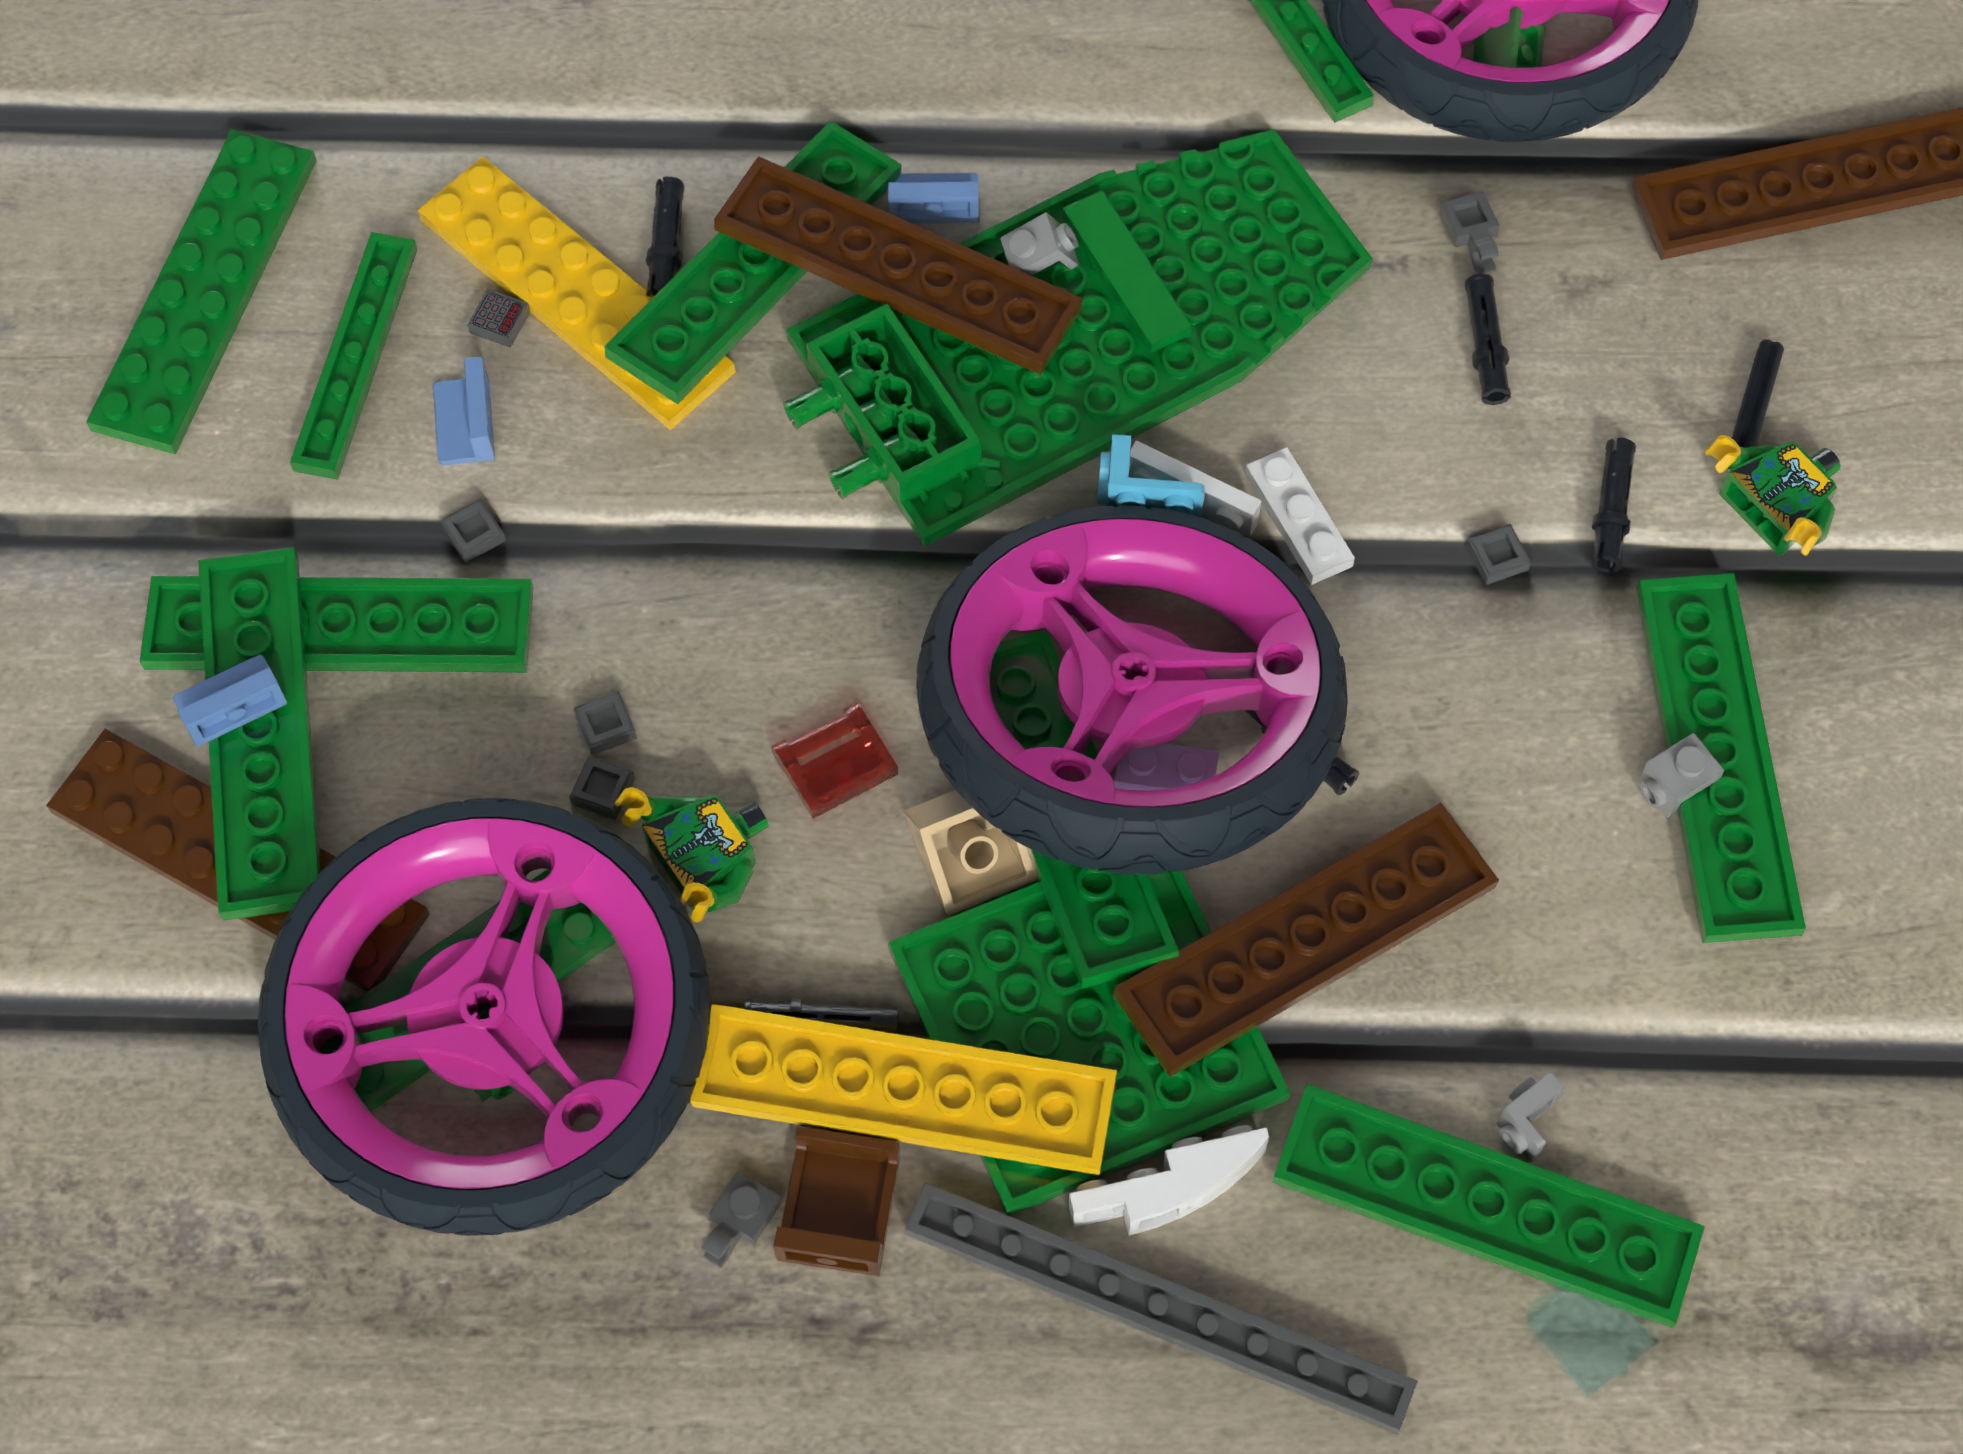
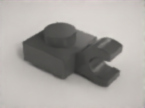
(1472, 224)
(740, 1213)

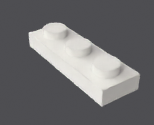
(1221, 501)
(1299, 516)

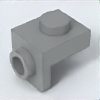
(1040, 245)
(1678, 775)
(1528, 1103)

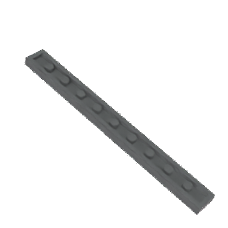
(1162, 1308)

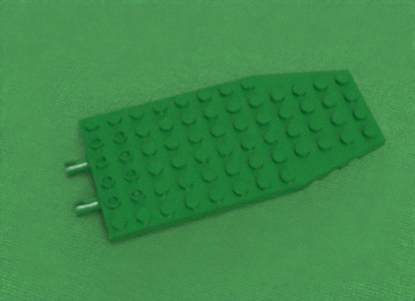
(963, 432)

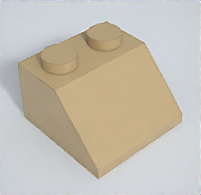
(966, 853)

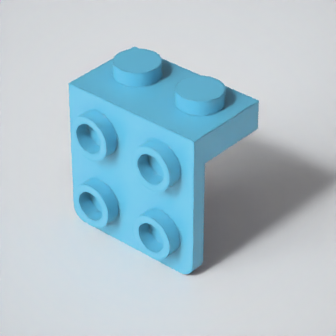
(1118, 488)

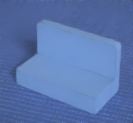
(935, 197)
(464, 416)
(229, 700)

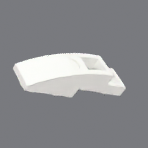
(1192, 1178)

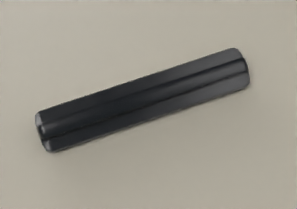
(1758, 393)

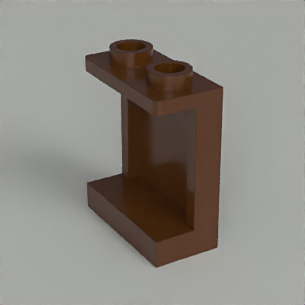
(838, 1201)

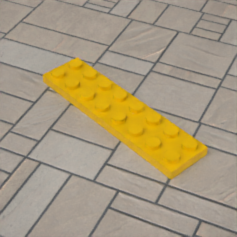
(555, 272)
(906, 1089)

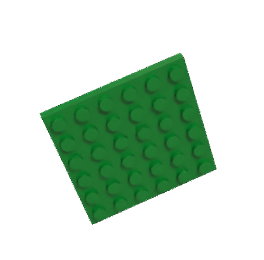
(1008, 986)

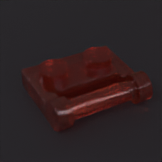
(840, 772)

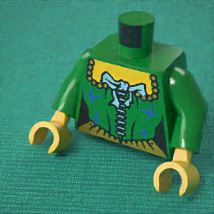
(1779, 490)
(698, 845)

